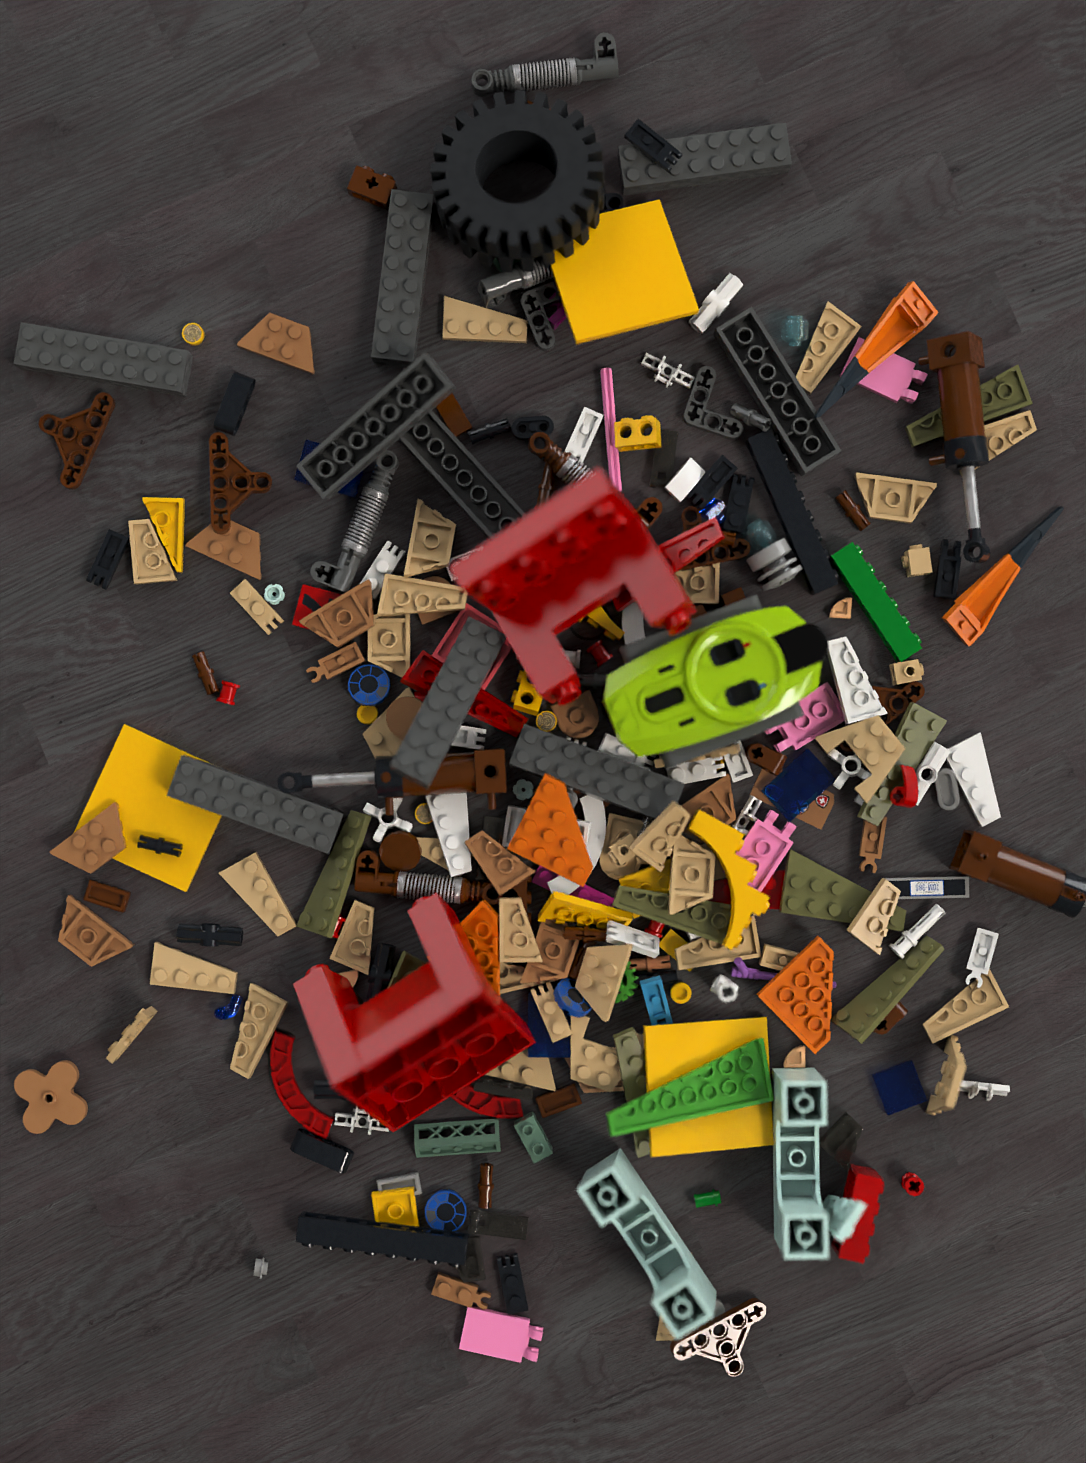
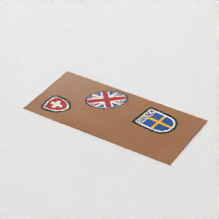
(813, 814)

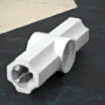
(716, 303)
(933, 760)
(724, 988)

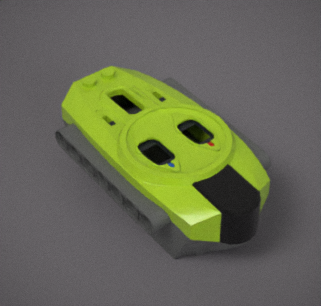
(714, 681)

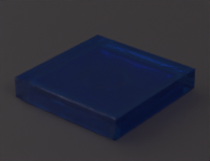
(899, 1087)

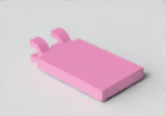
(890, 377)
(821, 713)
(766, 848)
(499, 1335)

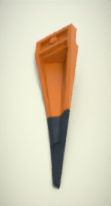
(899, 323)
(978, 603)

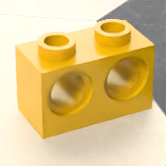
(637, 440)
(526, 689)

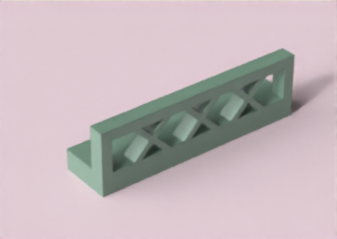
(457, 1145)

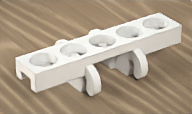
(672, 376)
(750, 816)
(991, 1089)
(369, 1120)

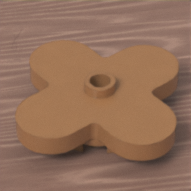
(59, 1083)

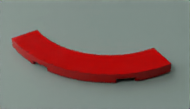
(289, 1091)
(488, 1104)

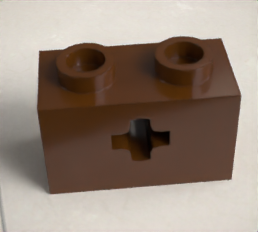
(365, 177)

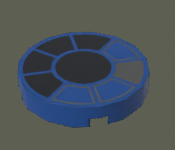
(369, 685)
(570, 999)
(445, 1210)

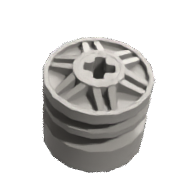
(774, 564)

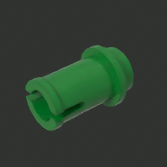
(707, 1199)

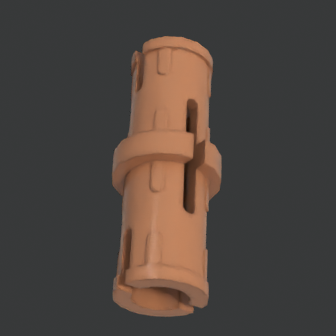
(650, 963)

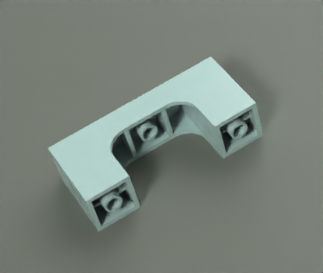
(798, 1209)
(680, 1286)

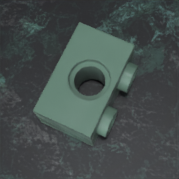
(533, 1137)

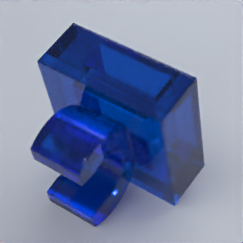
(713, 510)

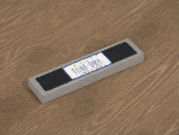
(932, 887)

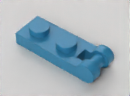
(656, 1000)

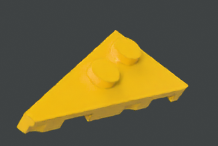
(169, 521)

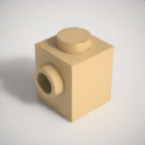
(917, 561)
(906, 672)
(621, 850)

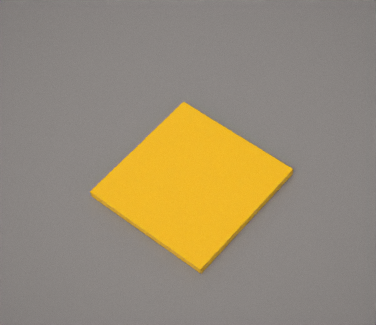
(624, 275)
(139, 780)
(682, 1047)

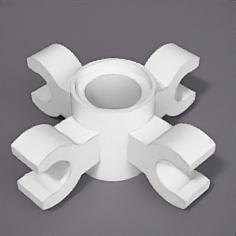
(845, 774)
(383, 827)

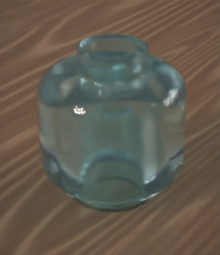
(794, 330)
(760, 534)

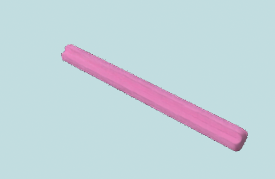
(609, 419)

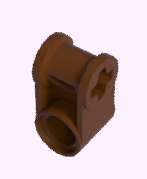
(768, 760)
(892, 1018)

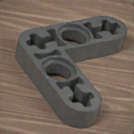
(541, 302)
(705, 414)

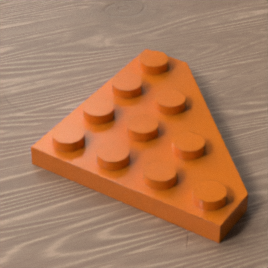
(552, 834)
(484, 936)
(803, 994)

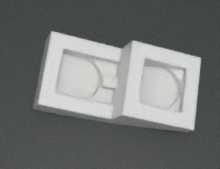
(684, 480)

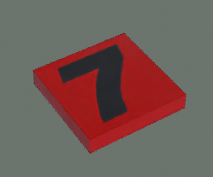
(310, 601)

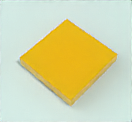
(395, 1206)

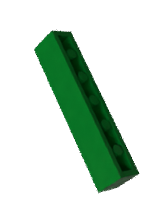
(875, 603)

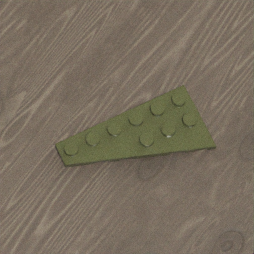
(823, 894)

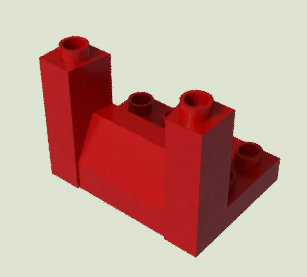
(565, 566)
(419, 1034)

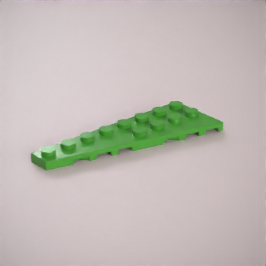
(718, 1086)

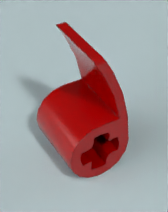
(907, 795)

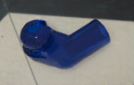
(229, 1010)

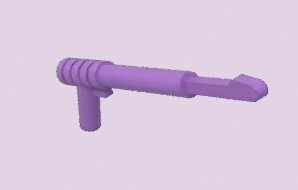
(750, 973)

